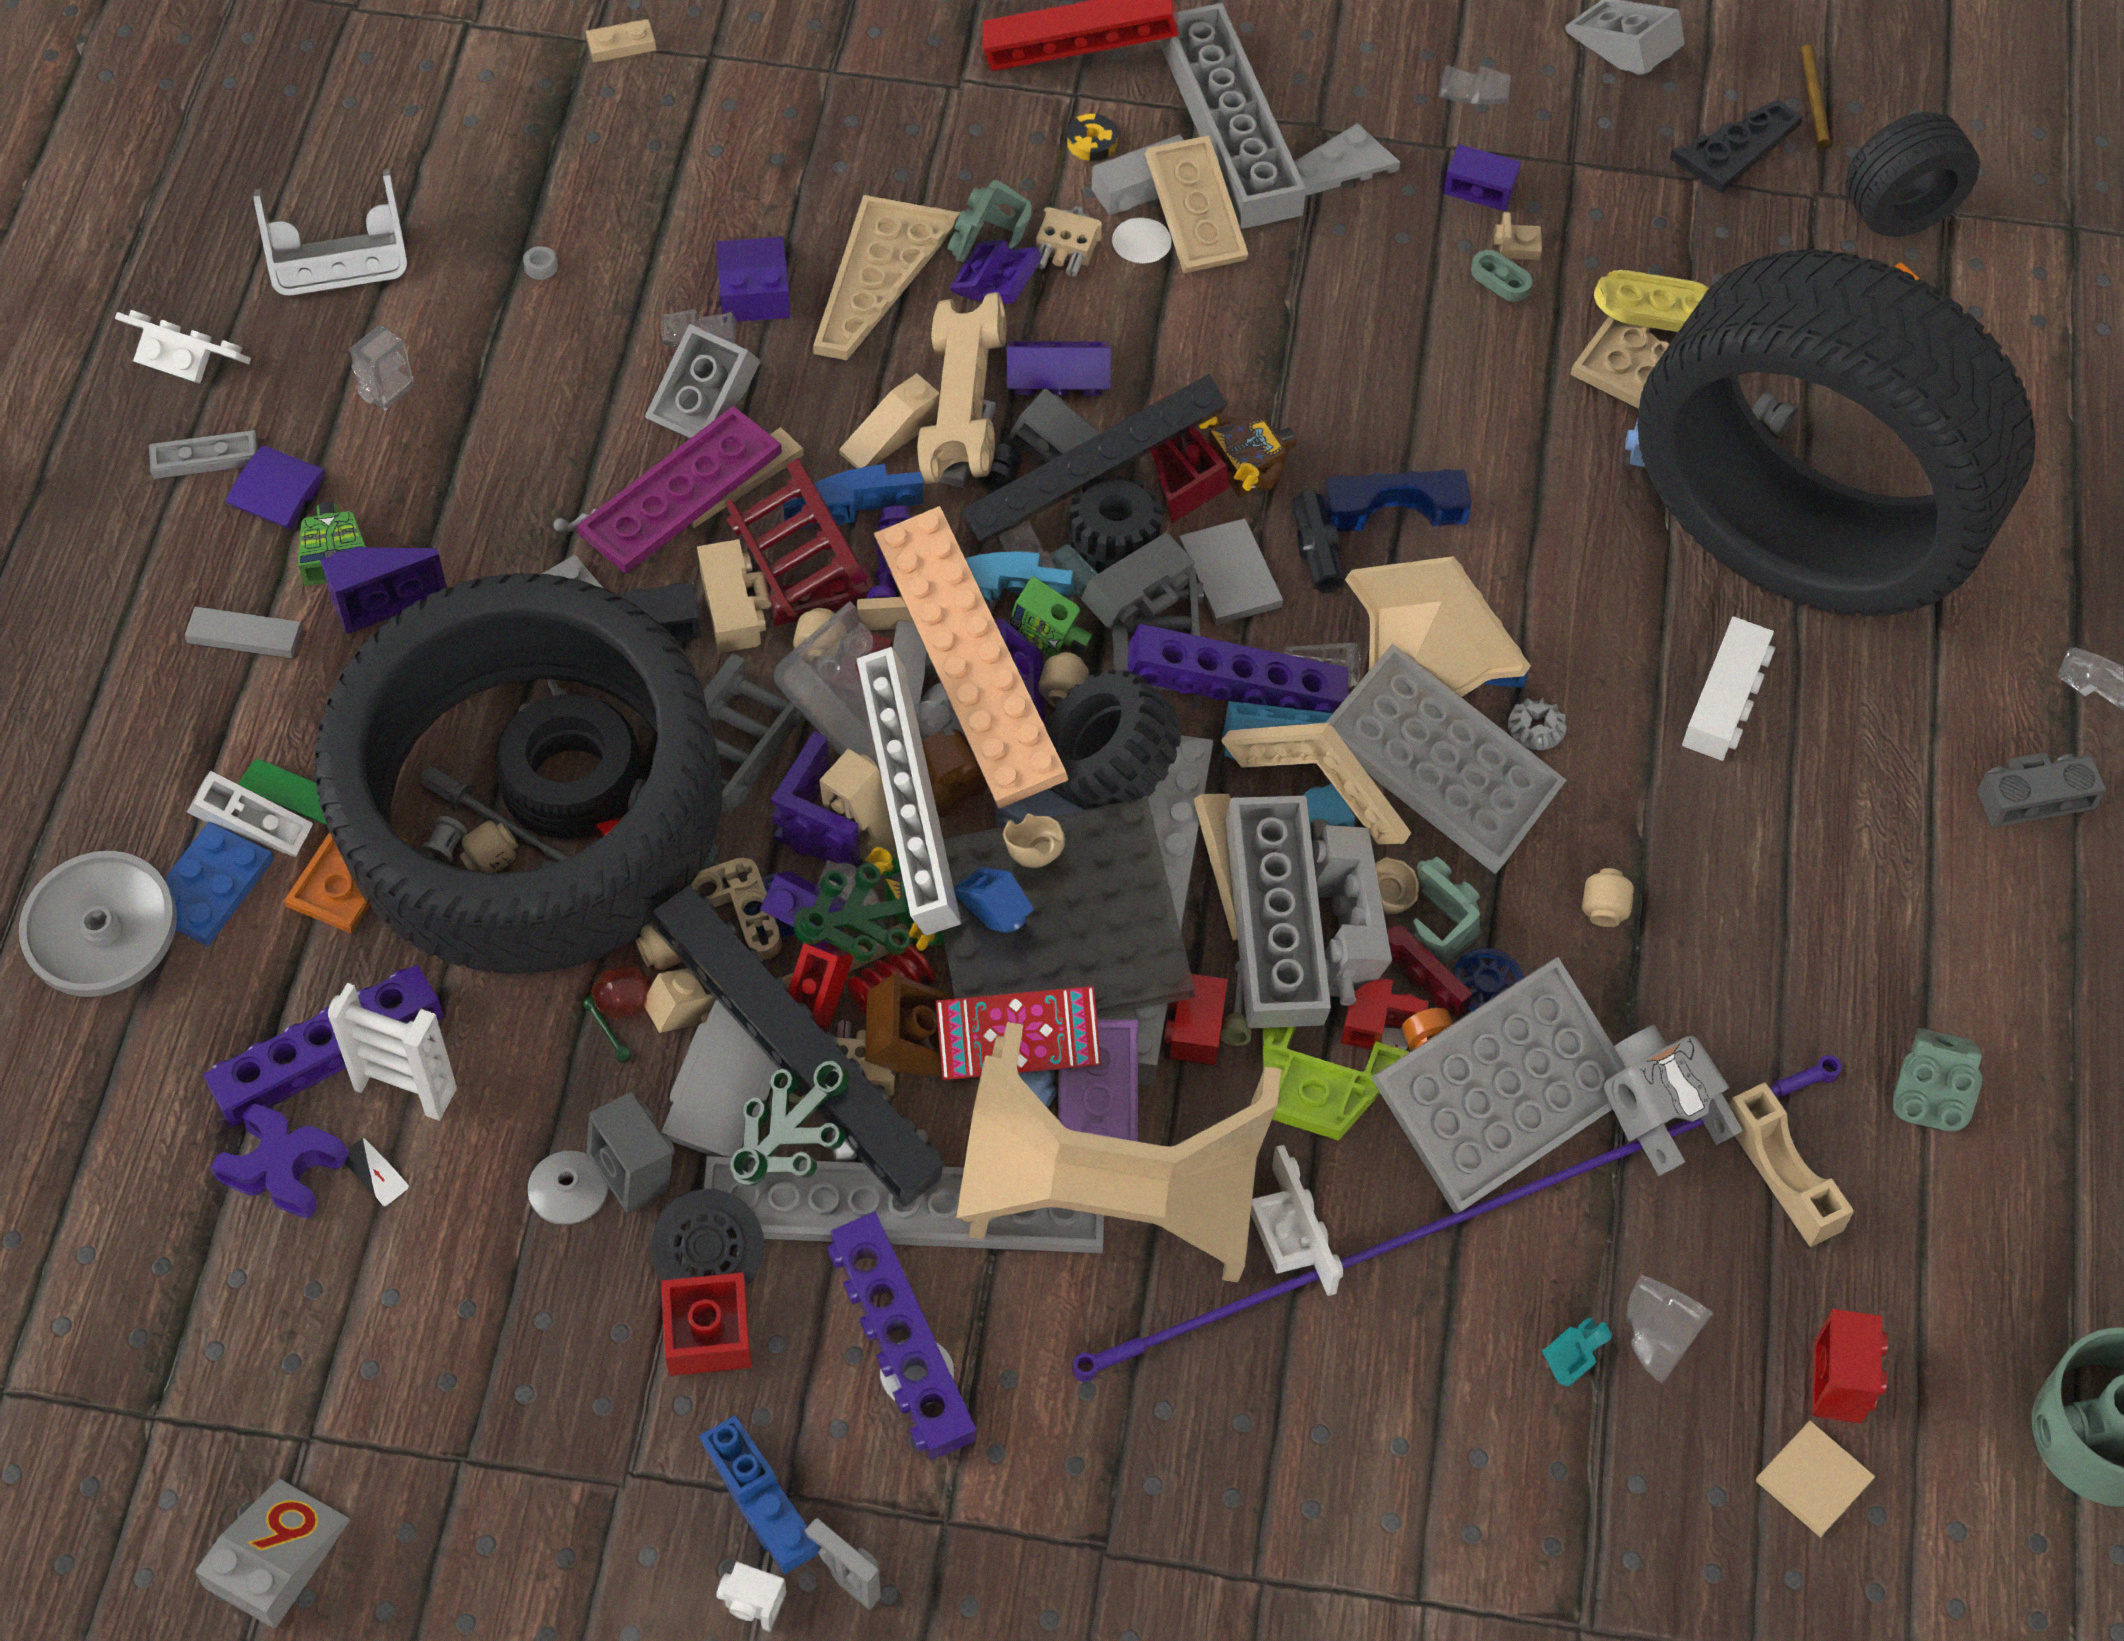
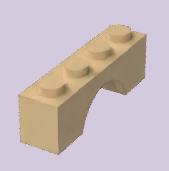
(1809, 1200)

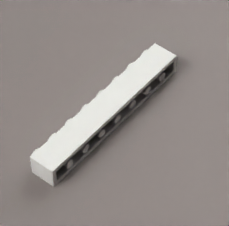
(908, 792)

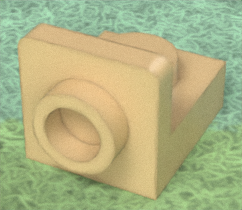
(1518, 240)

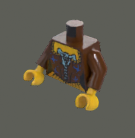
(1250, 451)

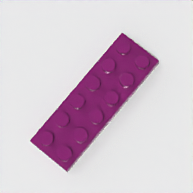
(679, 489)

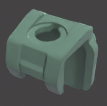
(984, 210)
(1456, 902)
(1939, 1081)

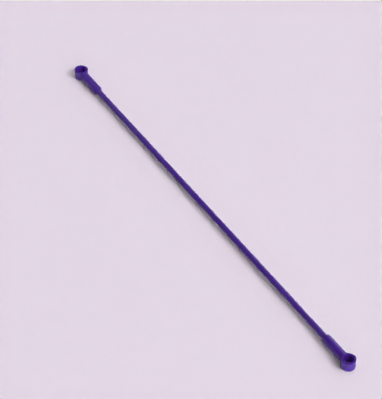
(1137, 1346)

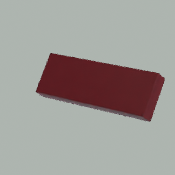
(829, 596)

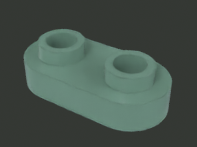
(1504, 276)

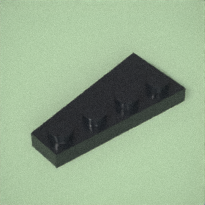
(1737, 146)

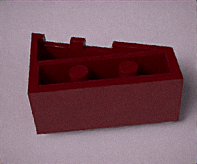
(1188, 473)

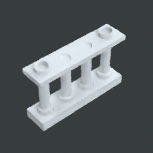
(393, 1051)

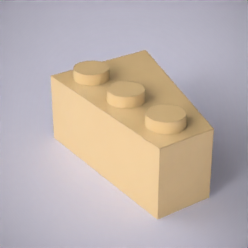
(857, 793)

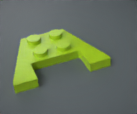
(1318, 1092)

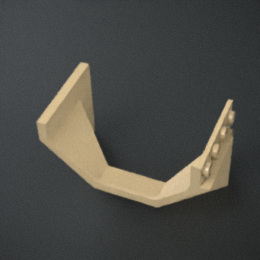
(1439, 623)
(1029, 1161)

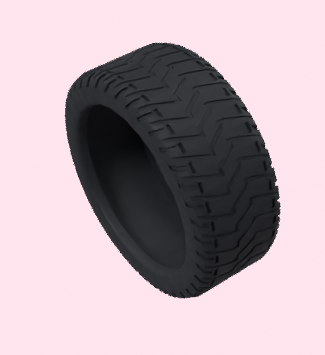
(1897, 355)
(470, 643)

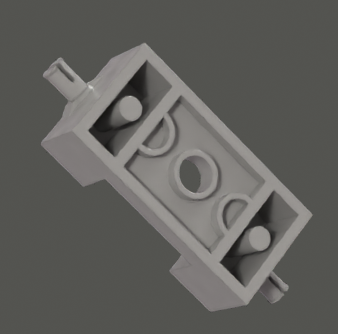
(1349, 876)

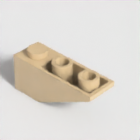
(677, 1000)

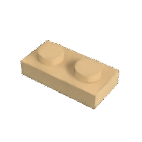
(620, 40)

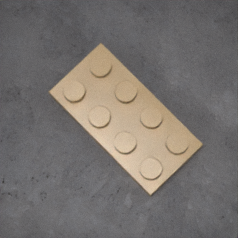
(1196, 204)

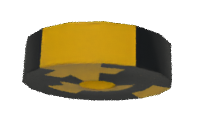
(1092, 125)

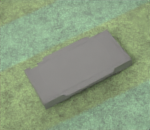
(713, 1085)

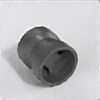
(1774, 413)

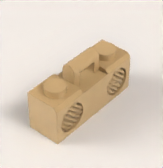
(733, 614)

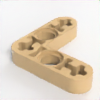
(741, 894)

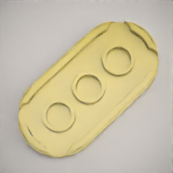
(1648, 299)

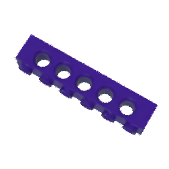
(1235, 671)
(310, 1061)
(868, 1240)

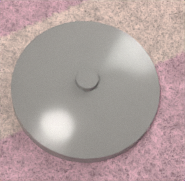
(97, 923)

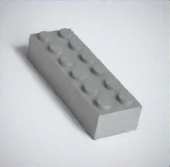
(1277, 912)

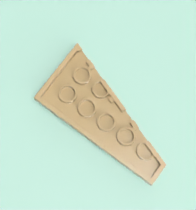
(880, 260)
(1619, 360)

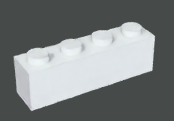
(1728, 688)

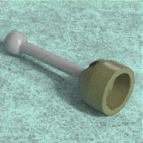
(1234, 1026)

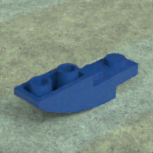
(862, 490)
(758, 1494)

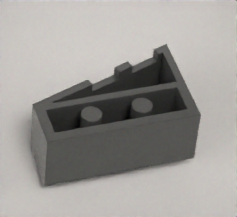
(1049, 429)

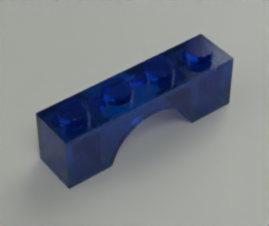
(1437, 495)

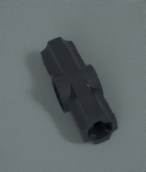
(1318, 541)

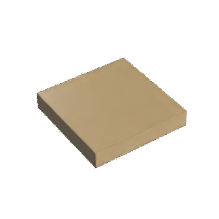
(1815, 1478)

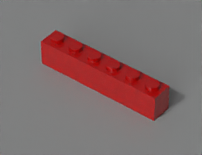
(1076, 30)

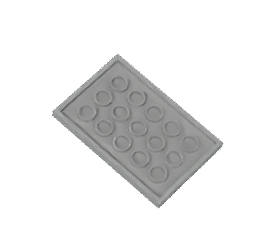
(1445, 758)
(1502, 1084)

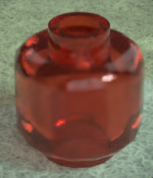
(621, 992)

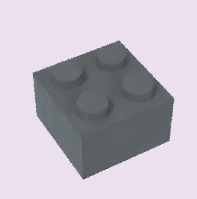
(629, 1151)

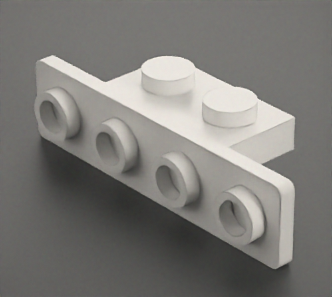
(174, 352)
(1290, 1226)

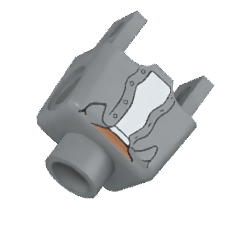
(1666, 1085)

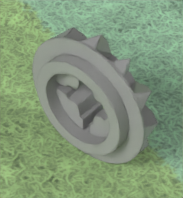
(1541, 736)

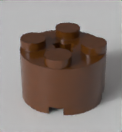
(952, 770)

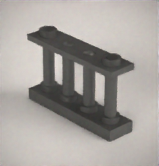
(1193, 594)
(733, 681)

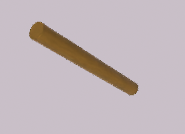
(1815, 96)

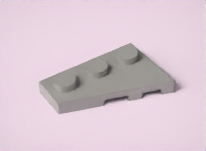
(1344, 158)

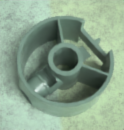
(2096, 1423)

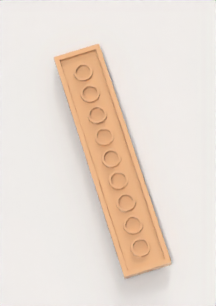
(971, 658)

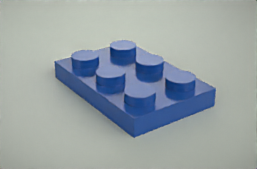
(214, 880)

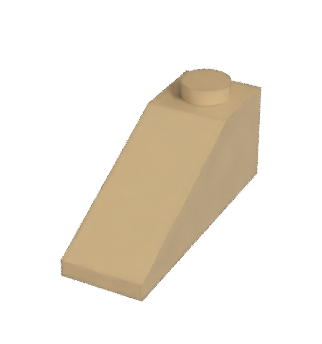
(893, 422)

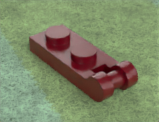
(1428, 972)

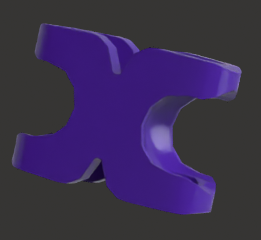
(279, 1160)

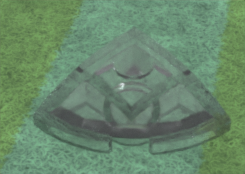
(1663, 1325)

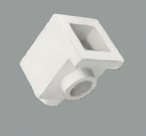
(752, 1594)

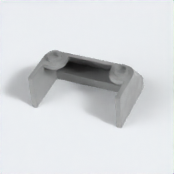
(334, 262)

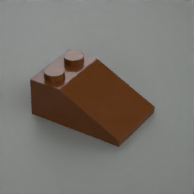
(904, 1027)

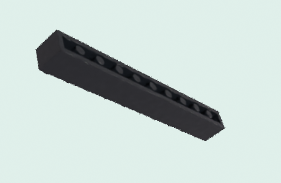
(797, 1043)

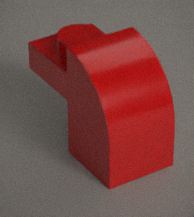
(1377, 1008)

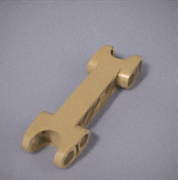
(959, 427)

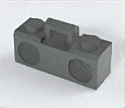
(1130, 583)
(2040, 789)

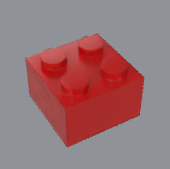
(706, 1324)
(1849, 1366)

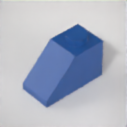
(994, 899)

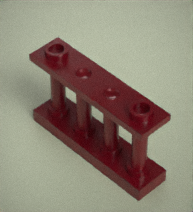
(828, 538)

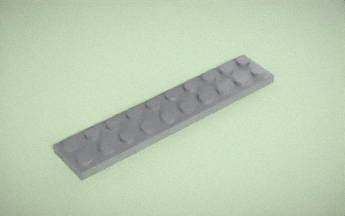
(845, 1191)

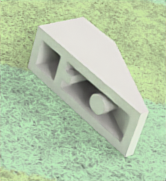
(249, 815)

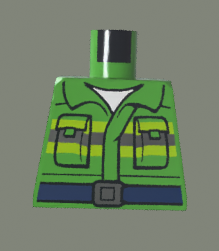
(324, 536)
(1048, 619)

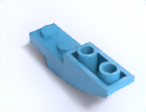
(1014, 571)

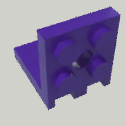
(808, 826)

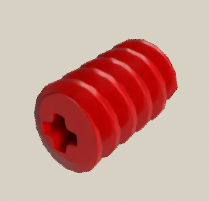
(910, 964)

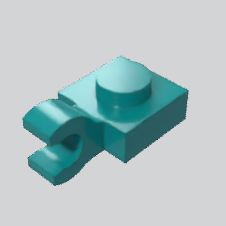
(1572, 1351)

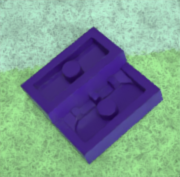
(996, 269)
(275, 486)

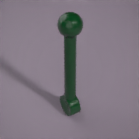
(621, 1052)

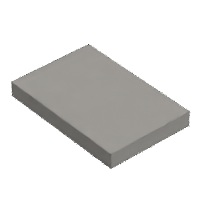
(1231, 571)

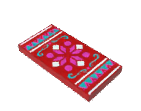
(1056, 1031)

